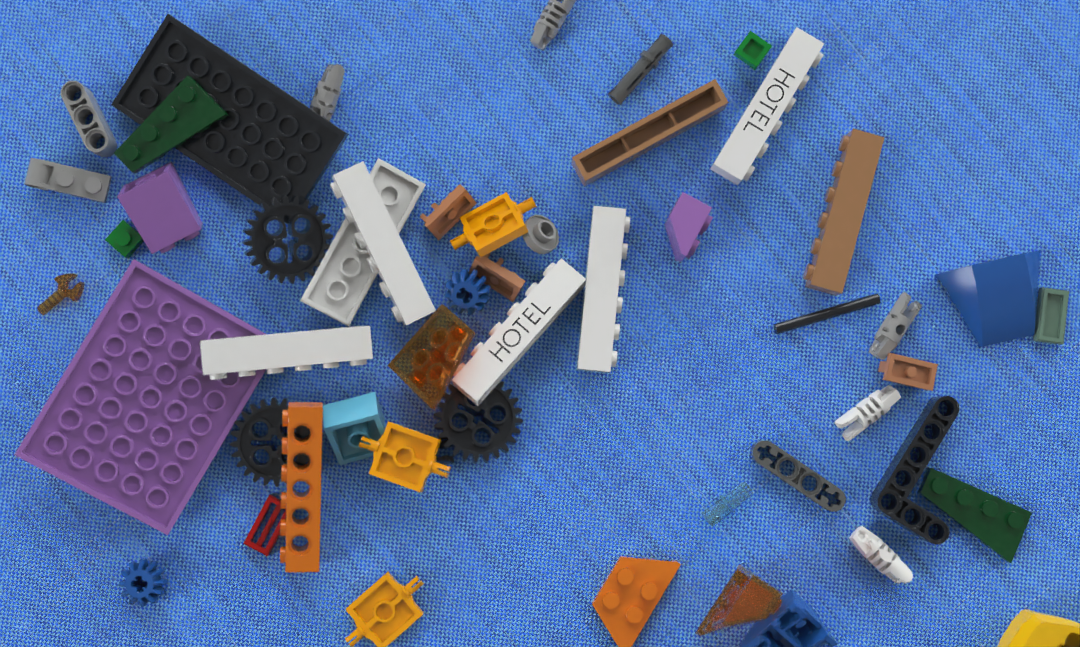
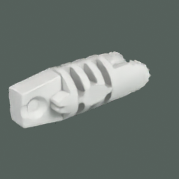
(867, 411)
(880, 555)

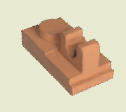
(448, 212)
(498, 277)
(908, 371)

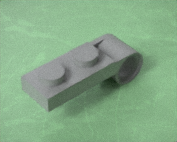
(67, 180)

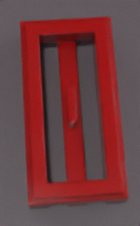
(258, 546)

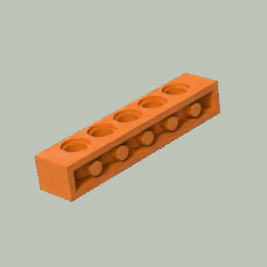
(305, 557)

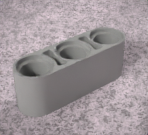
(80, 110)

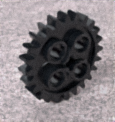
(262, 242)
(464, 439)
(246, 451)

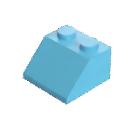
(349, 421)

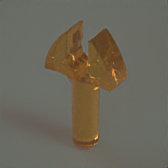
(61, 293)

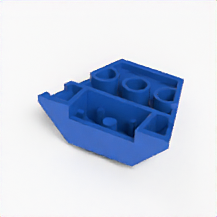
(996, 297)
(791, 626)

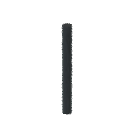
(827, 313)

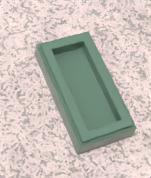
(1051, 315)

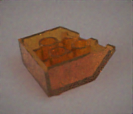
(433, 355)
(741, 603)

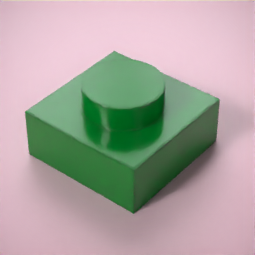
(752, 50)
(125, 239)

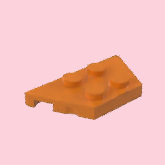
(632, 595)

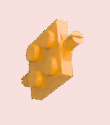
(493, 224)
(404, 457)
(384, 611)

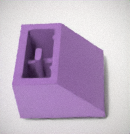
(684, 224)

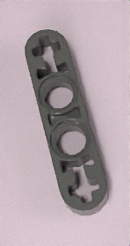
(796, 477)

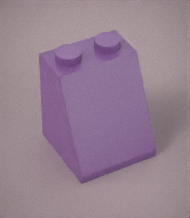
(160, 208)

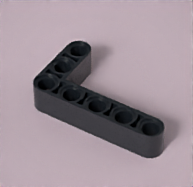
(913, 470)

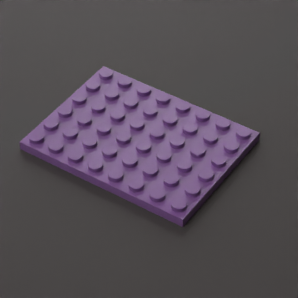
(134, 406)

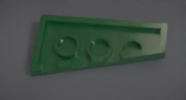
(178, 118)
(982, 514)

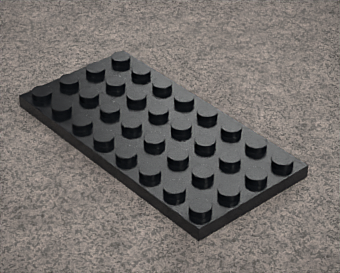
(268, 140)

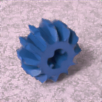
(462, 298)
(138, 591)

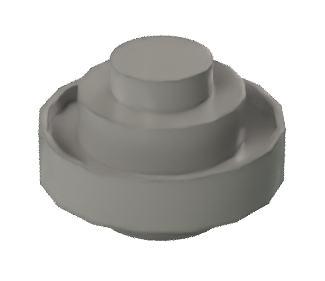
(542, 234)

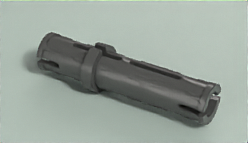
(648, 61)

